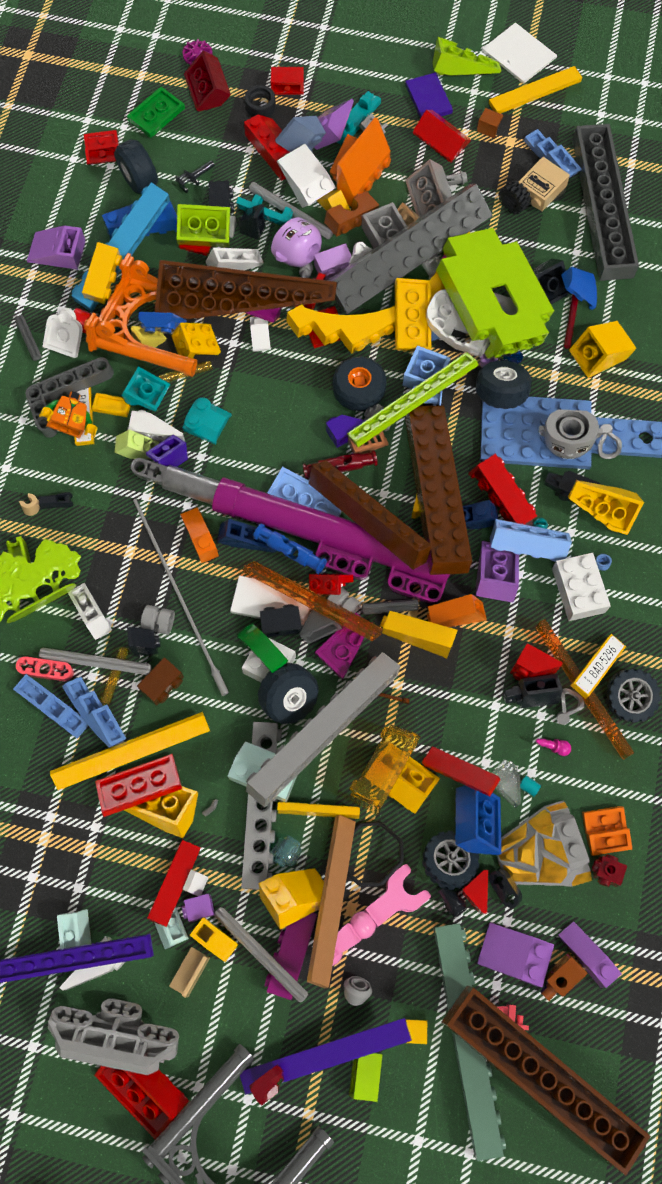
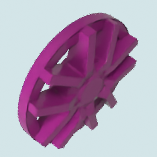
(194, 50)

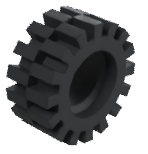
(514, 197)

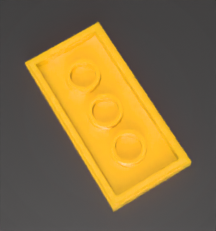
(411, 304)

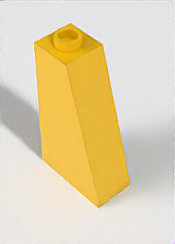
(419, 633)

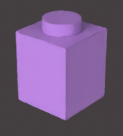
(198, 907)

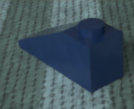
(240, 536)

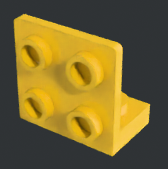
(195, 339)

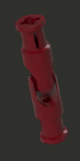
(355, 460)

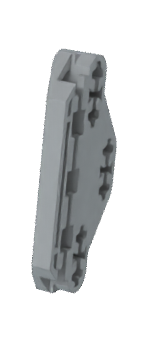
(112, 1037)

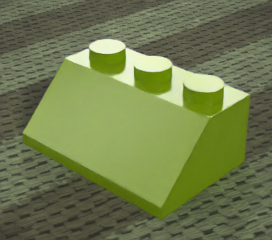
(203, 225)

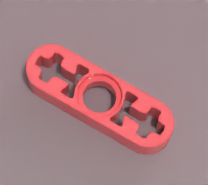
(39, 662)

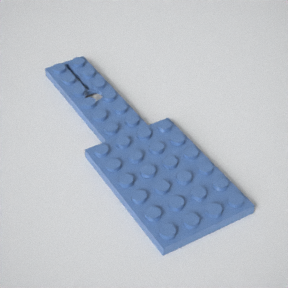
(516, 436)

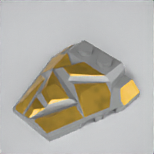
(546, 849)

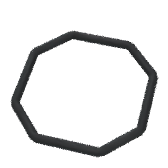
(401, 855)

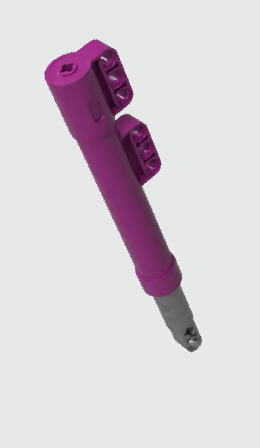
(335, 535)

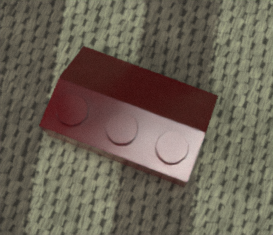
(207, 82)

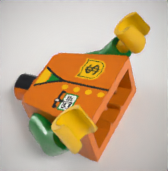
(69, 416)

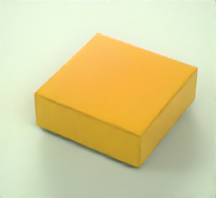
(418, 1031)

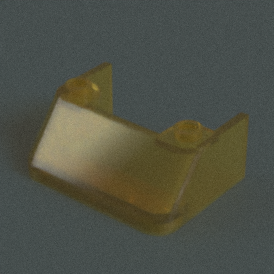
(384, 768)

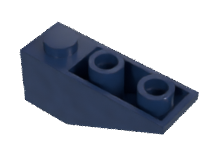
(480, 515)

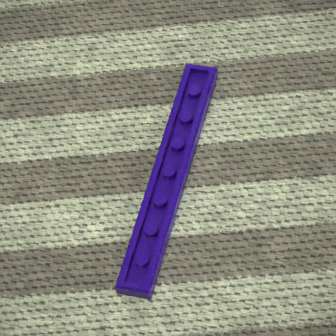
(76, 958)
(333, 1052)

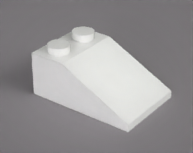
(305, 175)

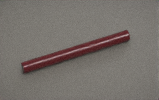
(571, 321)

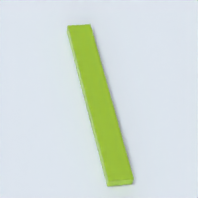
(412, 399)

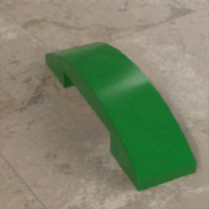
(262, 647)

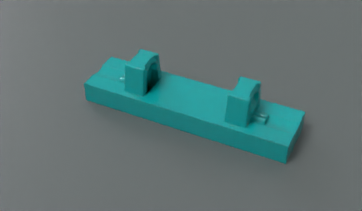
(365, 106)
(270, 215)

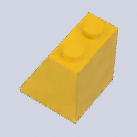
(602, 348)

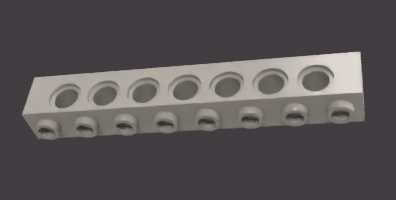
(261, 732)

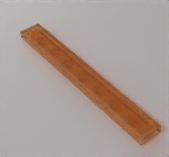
(313, 600)
(592, 701)

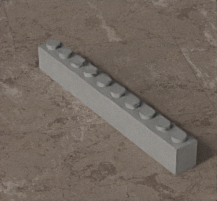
(321, 730)

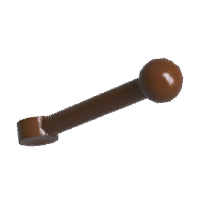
(403, 700)

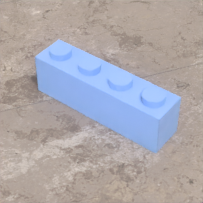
(530, 540)

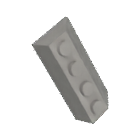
(428, 187)

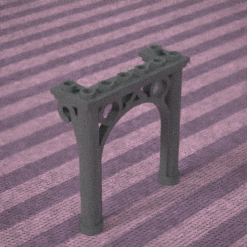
(192, 1116)

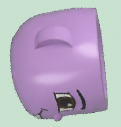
(296, 242)

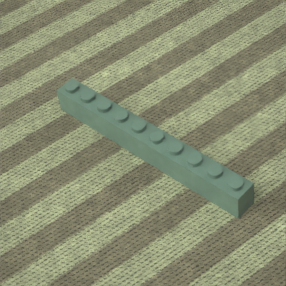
(472, 1067)

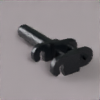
(192, 176)

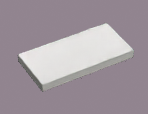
(254, 596)

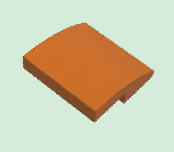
(607, 830)

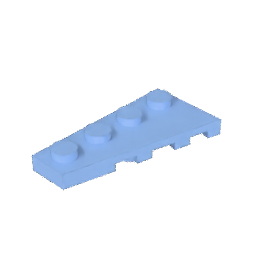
(296, 489)

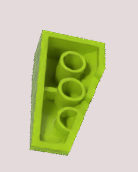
(452, 60)

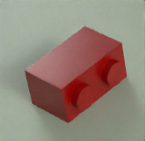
(287, 80)

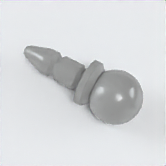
(305, 271)

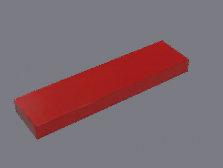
(461, 771)
(173, 883)

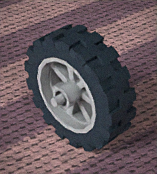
(651, 695)
(434, 870)

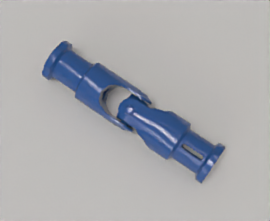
(281, 543)

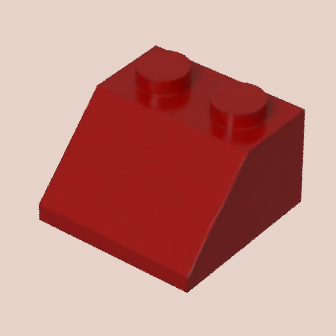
(534, 663)

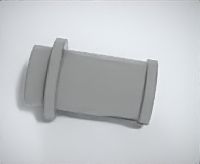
(459, 178)

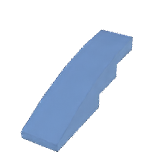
(556, 154)
(51, 706)
(94, 714)

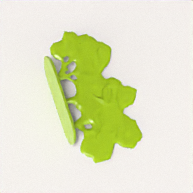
(22, 578)

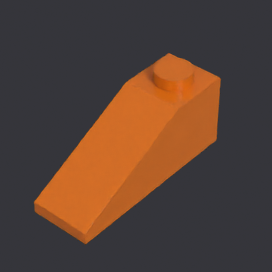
(199, 535)

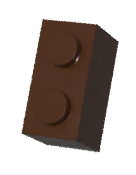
(161, 681)

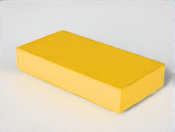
(110, 405)

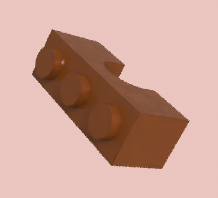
(342, 220)

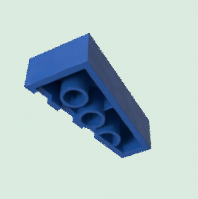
(166, 221)

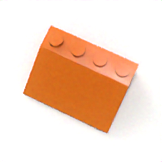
(363, 162)

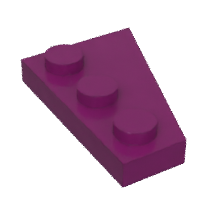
(340, 650)

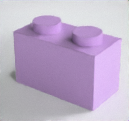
(332, 260)

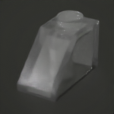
(510, 782)

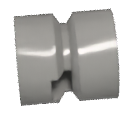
(345, 601)
(157, 619)

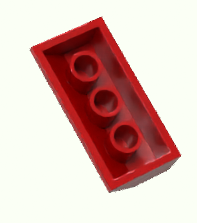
(262, 134)
(148, 1098)

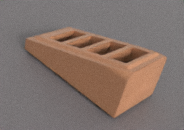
(367, 448)

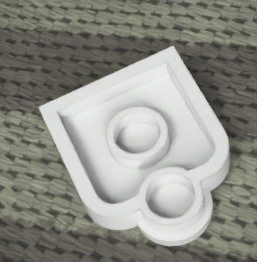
(63, 333)

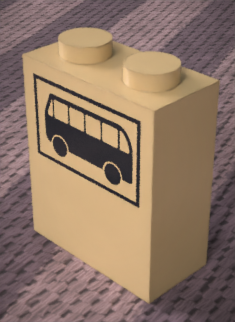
(544, 183)

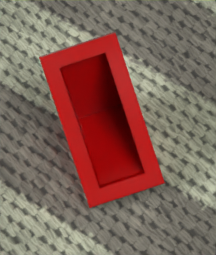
(477, 892)

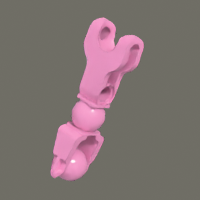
(364, 923)

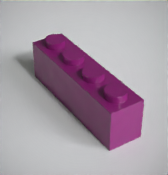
(292, 952)

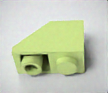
(134, 445)

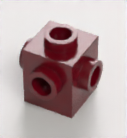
(615, 872)

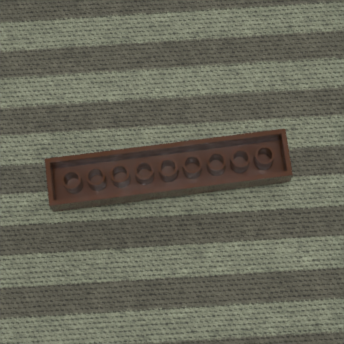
(438, 491)
(546, 1079)

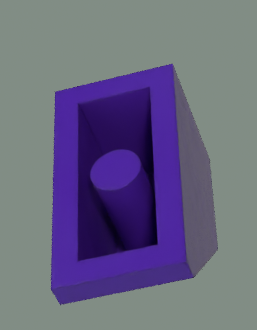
(339, 427)
(169, 452)

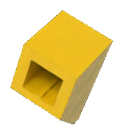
(214, 939)

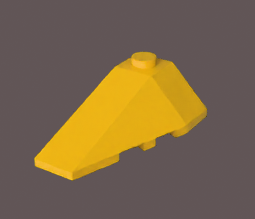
(169, 812)

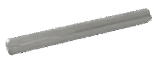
(281, 204)
(95, 661)
(261, 955)

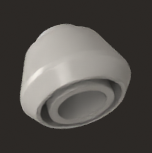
(357, 990)

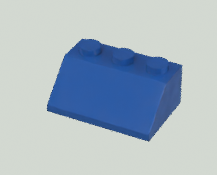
(478, 821)

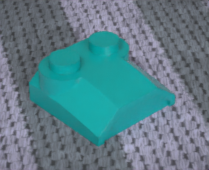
(145, 390)
(205, 420)

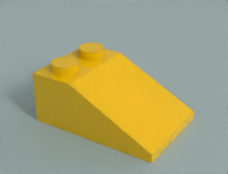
(292, 895)

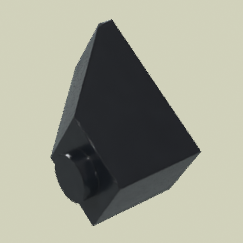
(253, 222)
(143, 641)

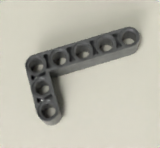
(62, 388)

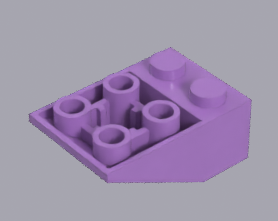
(58, 247)

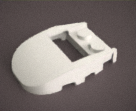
(442, 320)

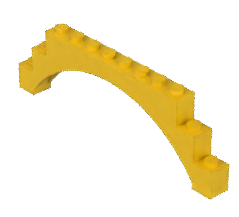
(353, 330)

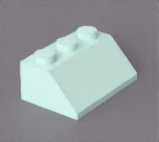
(249, 761)

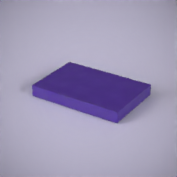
(428, 95)

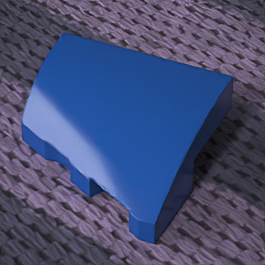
(581, 284)

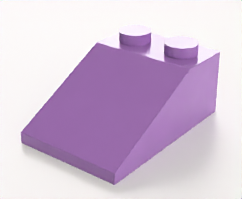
(334, 122)
(497, 574)
(515, 954)

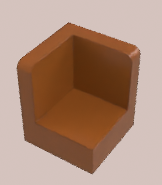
(489, 122)

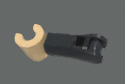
(46, 502)

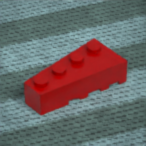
(503, 490)

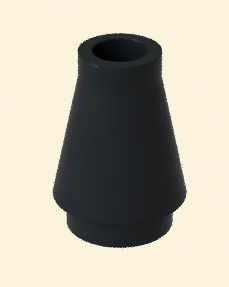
(454, 904)

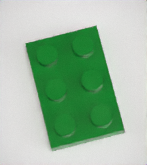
(155, 112)

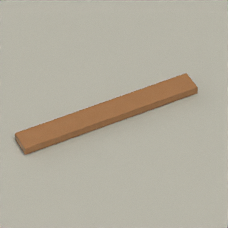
(331, 902)

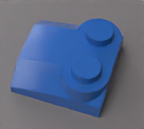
(159, 321)

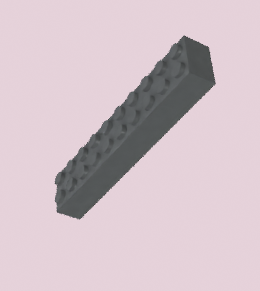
(605, 203)
(409, 247)

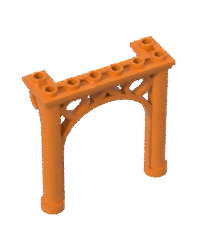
(101, 329)

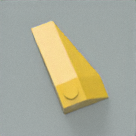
(608, 504)

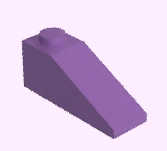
(589, 955)

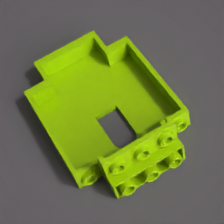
(469, 273)

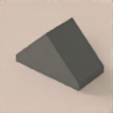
(317, 627)

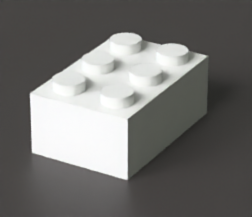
(581, 587)

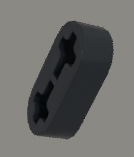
(505, 888)

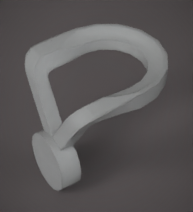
(607, 431)
(563, 716)

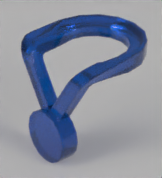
(516, 357)

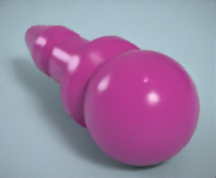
(562, 747)

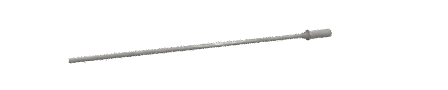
(215, 672)

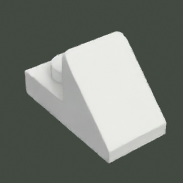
(259, 334)

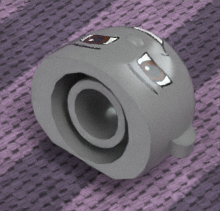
(575, 422)

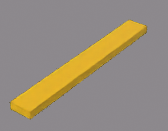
(129, 751)

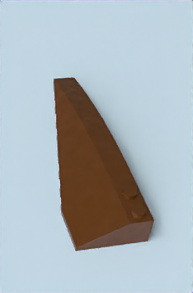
(210, 291)

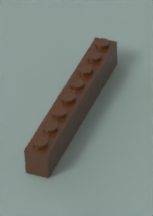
(370, 515)

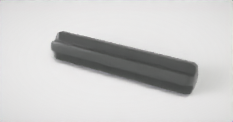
(28, 338)
(385, 607)

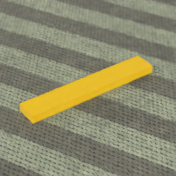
(535, 90)

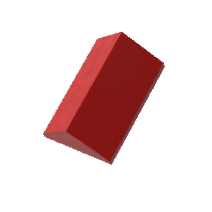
(441, 135)

